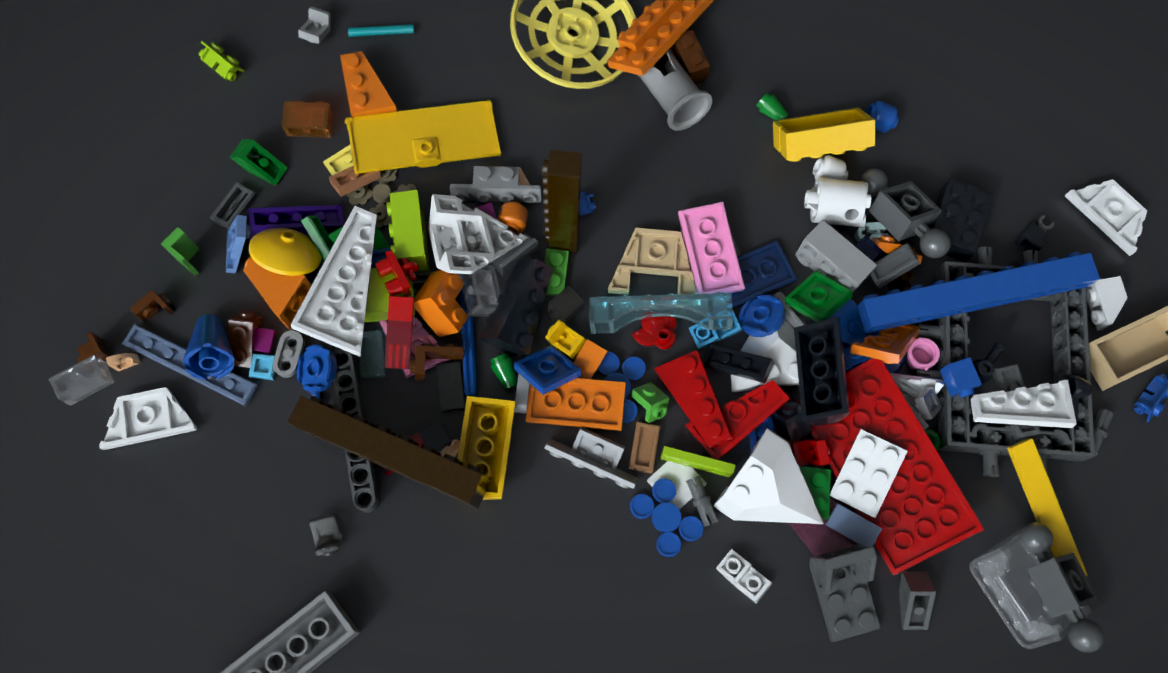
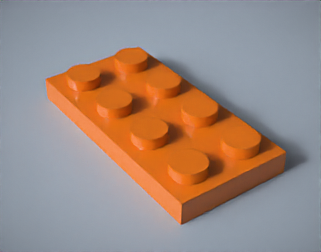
(579, 404)

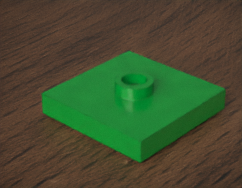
(818, 297)

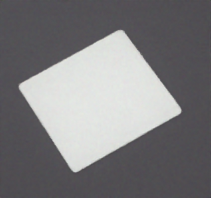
(678, 475)

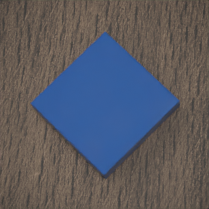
(547, 369)

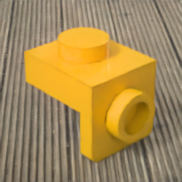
(565, 339)

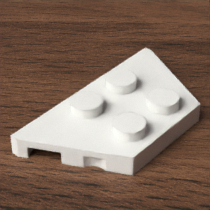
(1112, 212)
(146, 418)

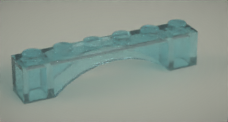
(706, 309)

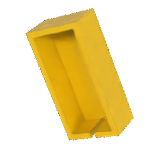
(824, 134)

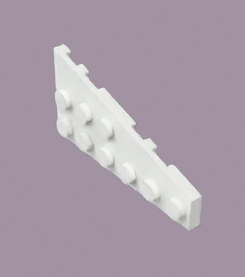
(338, 296)

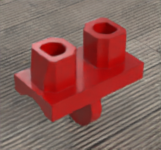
(391, 265)

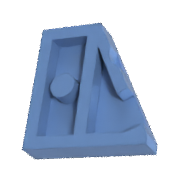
(235, 241)

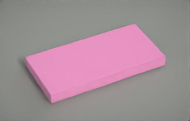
(711, 249)

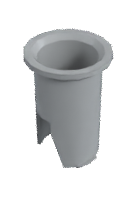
(677, 94)

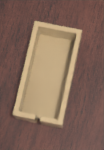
(1130, 349)

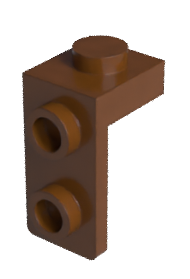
(242, 336)
(429, 351)

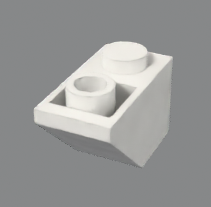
(1105, 301)

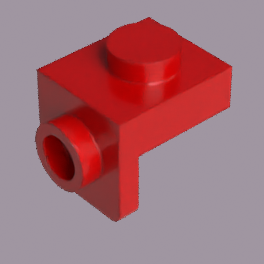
(811, 451)

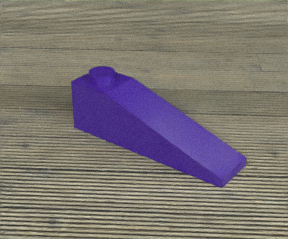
(290, 217)

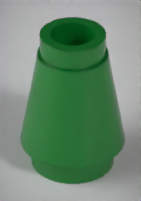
(772, 107)
(504, 370)

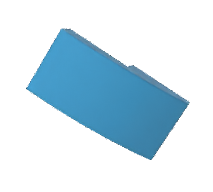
(705, 337)

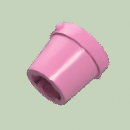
(922, 354)

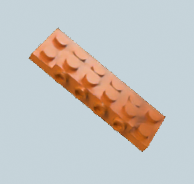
(654, 34)

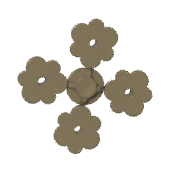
(380, 194)

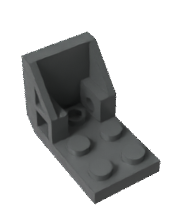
(844, 590)

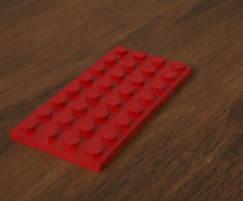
(924, 504)

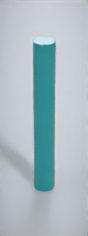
(381, 30)

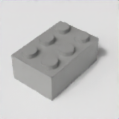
(834, 257)

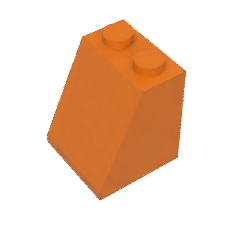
(281, 292)

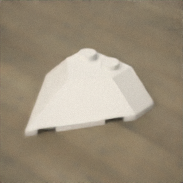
(465, 237)
(780, 348)
(769, 487)

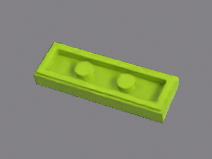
(697, 461)

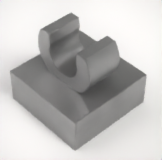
(927, 403)

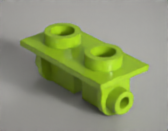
(227, 65)

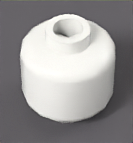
(830, 168)

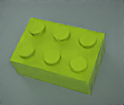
(408, 228)

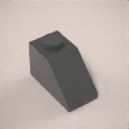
(916, 600)

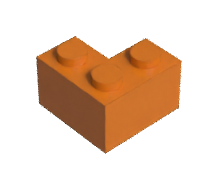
(438, 304)

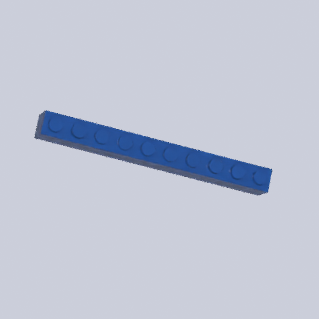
(977, 292)

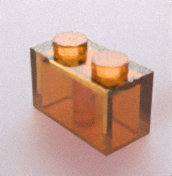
(307, 119)

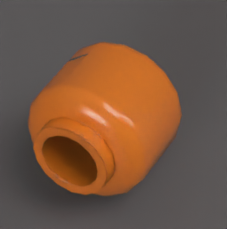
(514, 216)

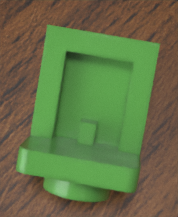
(652, 400)

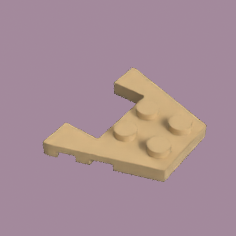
(657, 254)

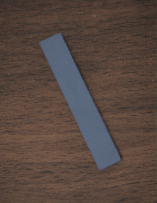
(172, 356)

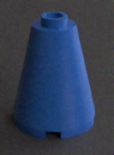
(209, 349)

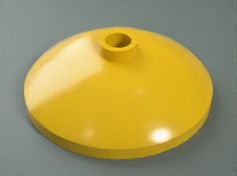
(284, 251)

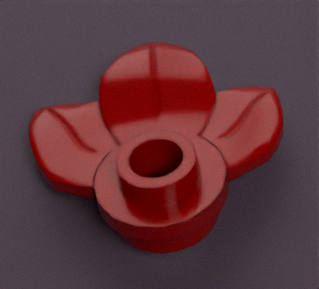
(653, 329)

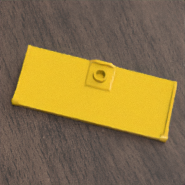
(422, 136)

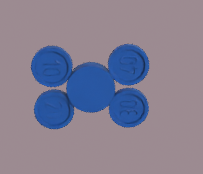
(632, 369)
(666, 517)

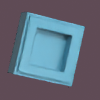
(262, 367)

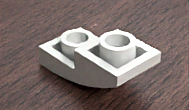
(743, 576)

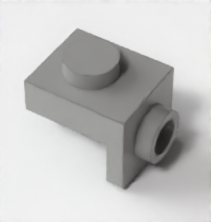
(317, 26)

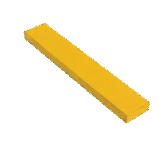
(1042, 497)

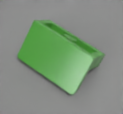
(181, 248)

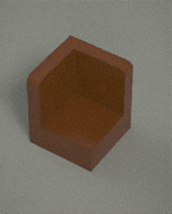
(94, 347)

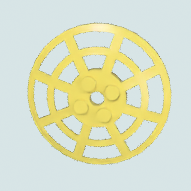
(568, 45)

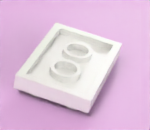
(868, 473)

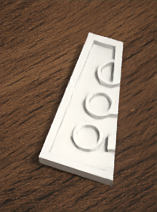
(1034, 406)

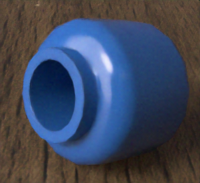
(884, 115)

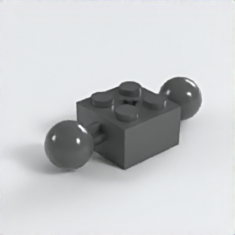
(906, 212)
(1062, 587)

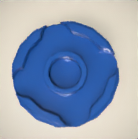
(762, 316)
(316, 368)

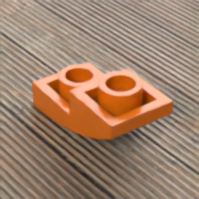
(889, 245)

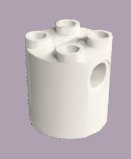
(838, 202)

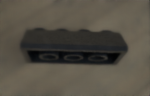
(821, 372)

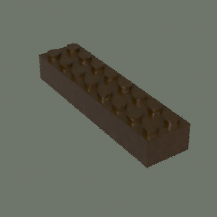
(385, 449)

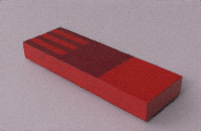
(399, 332)

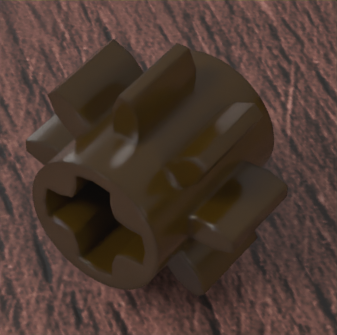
(901, 282)

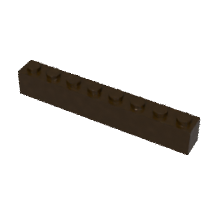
(562, 199)

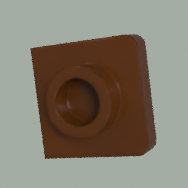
(149, 305)

